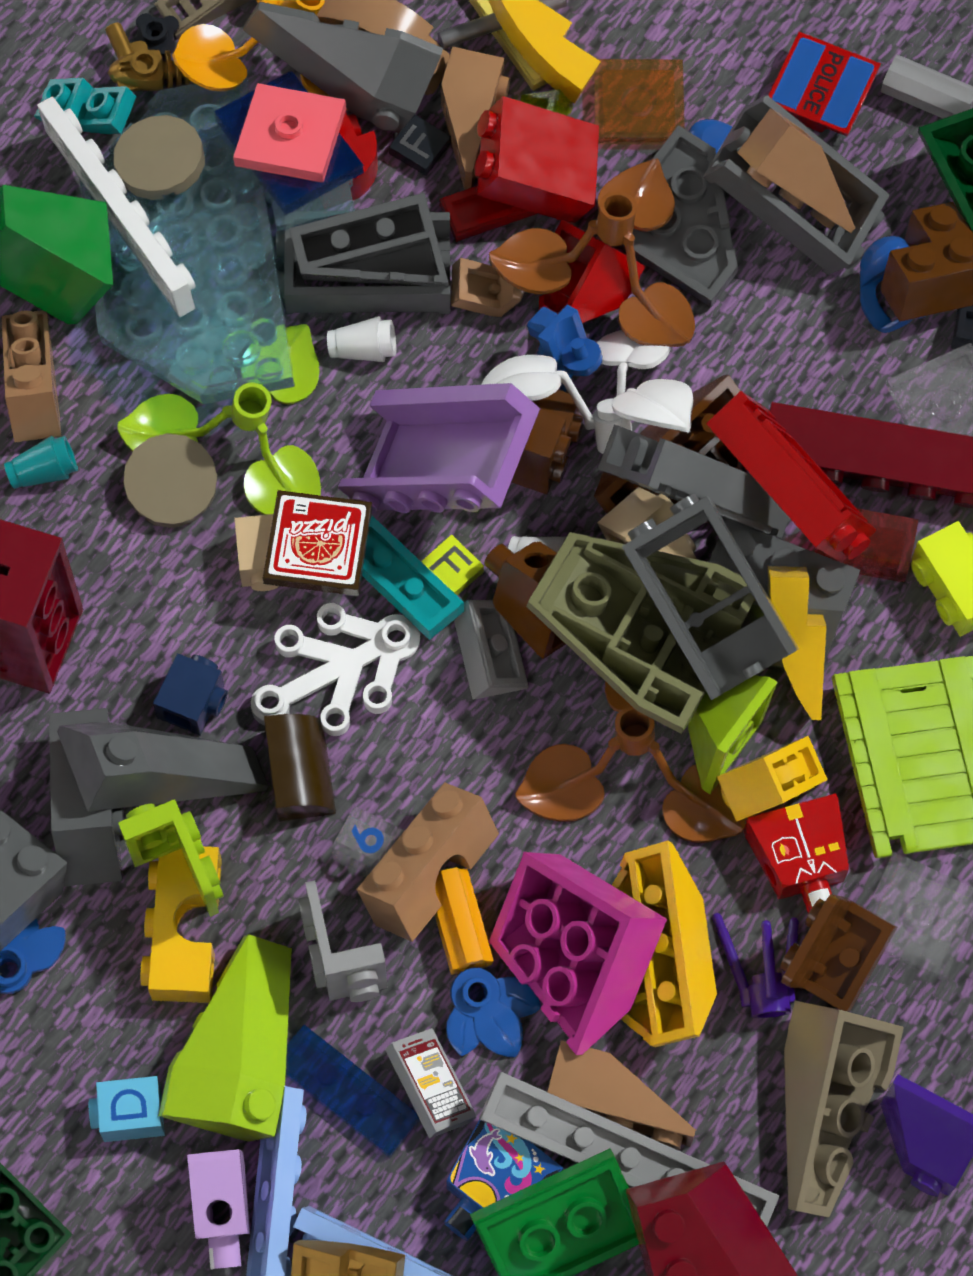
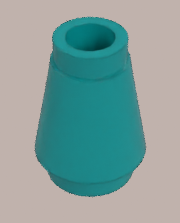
(42, 463)

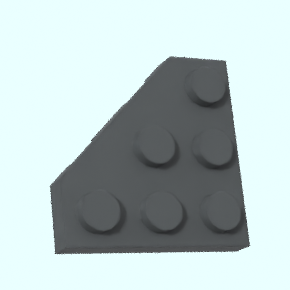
(697, 241)

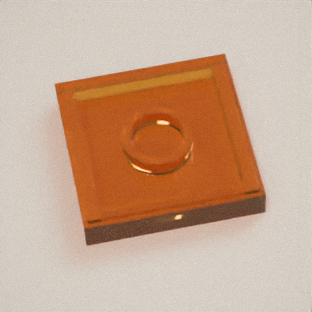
(638, 100)

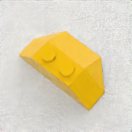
(680, 976)

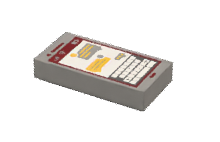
(430, 1083)

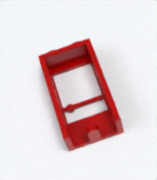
(792, 478)

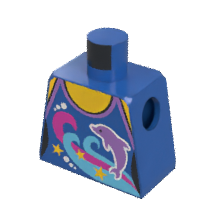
(490, 1170)

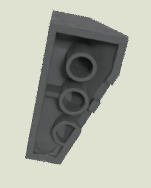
(373, 72)

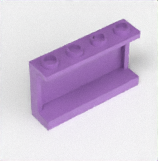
(445, 448)

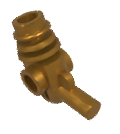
(138, 66)

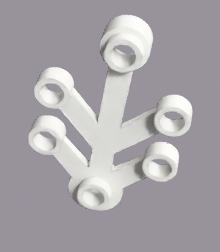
(341, 665)

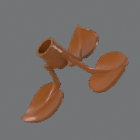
(633, 199)
(565, 789)

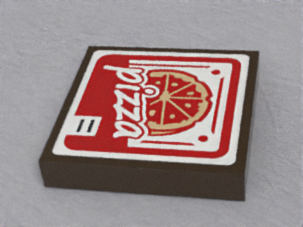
(317, 543)

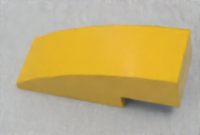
(541, 41)
(805, 667)

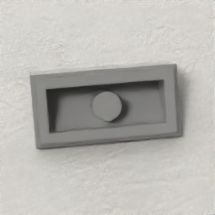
(489, 650)

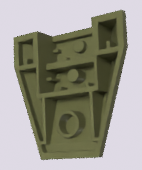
(612, 623)

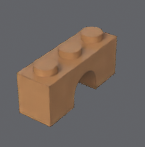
(402, 884)

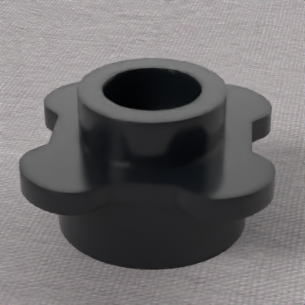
(165, 26)

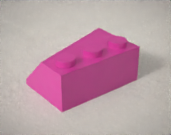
(575, 944)

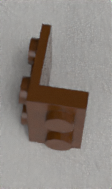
(837, 951)

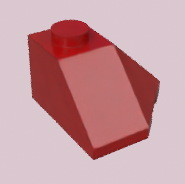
(597, 280)

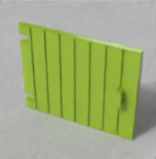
(912, 751)

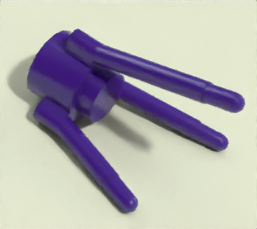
(767, 994)

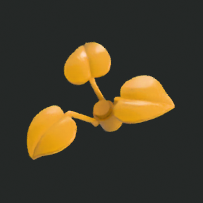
(211, 61)

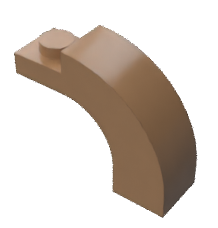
(378, 15)

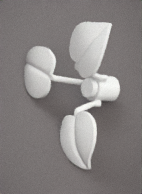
(654, 402)

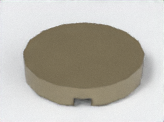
(159, 157)
(170, 480)

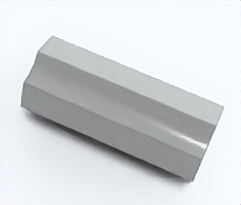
(926, 88)

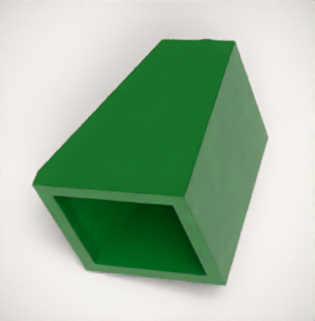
(54, 251)

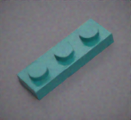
(408, 582)

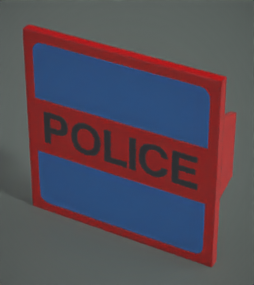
(823, 84)

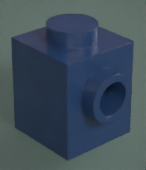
(191, 693)

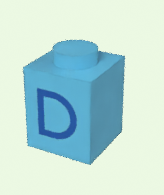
(127, 1109)

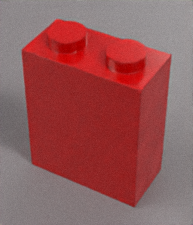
(537, 160)

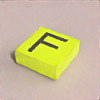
(454, 565)

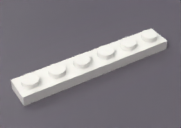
(126, 217)

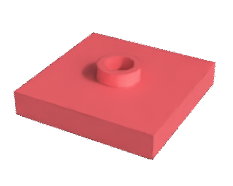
(290, 133)

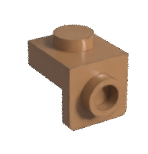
(482, 289)

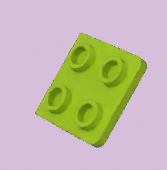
(162, 830)

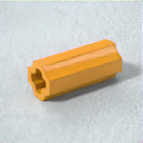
(461, 922)

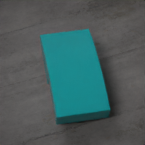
(97, 109)

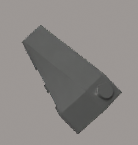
(144, 766)

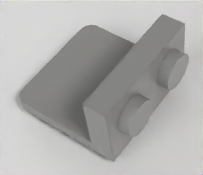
(348, 973)

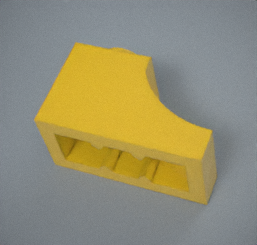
(771, 779)

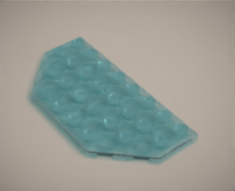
(227, 246)

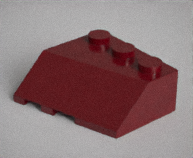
(703, 1227)

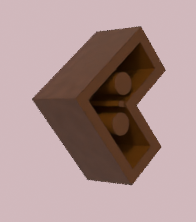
(935, 269)
(548, 443)

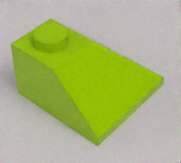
(726, 725)

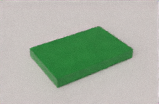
(560, 1221)

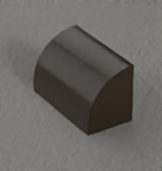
(299, 766)

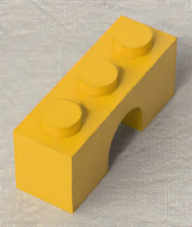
(177, 967)

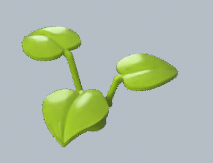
(287, 469)

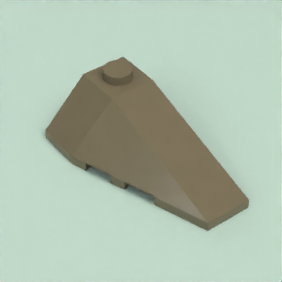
(829, 1078)

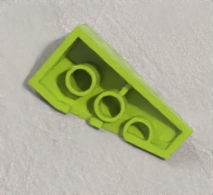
(236, 1056)

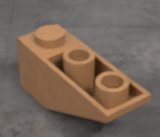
(469, 88)
(796, 163)
(30, 376)
(612, 1091)

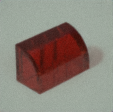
(889, 548)

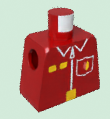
(801, 848)

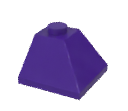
(928, 1135)

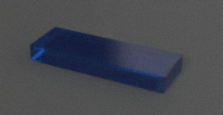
(348, 1092)

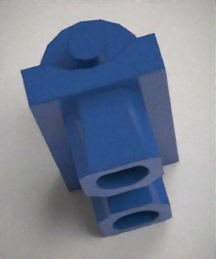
(565, 341)

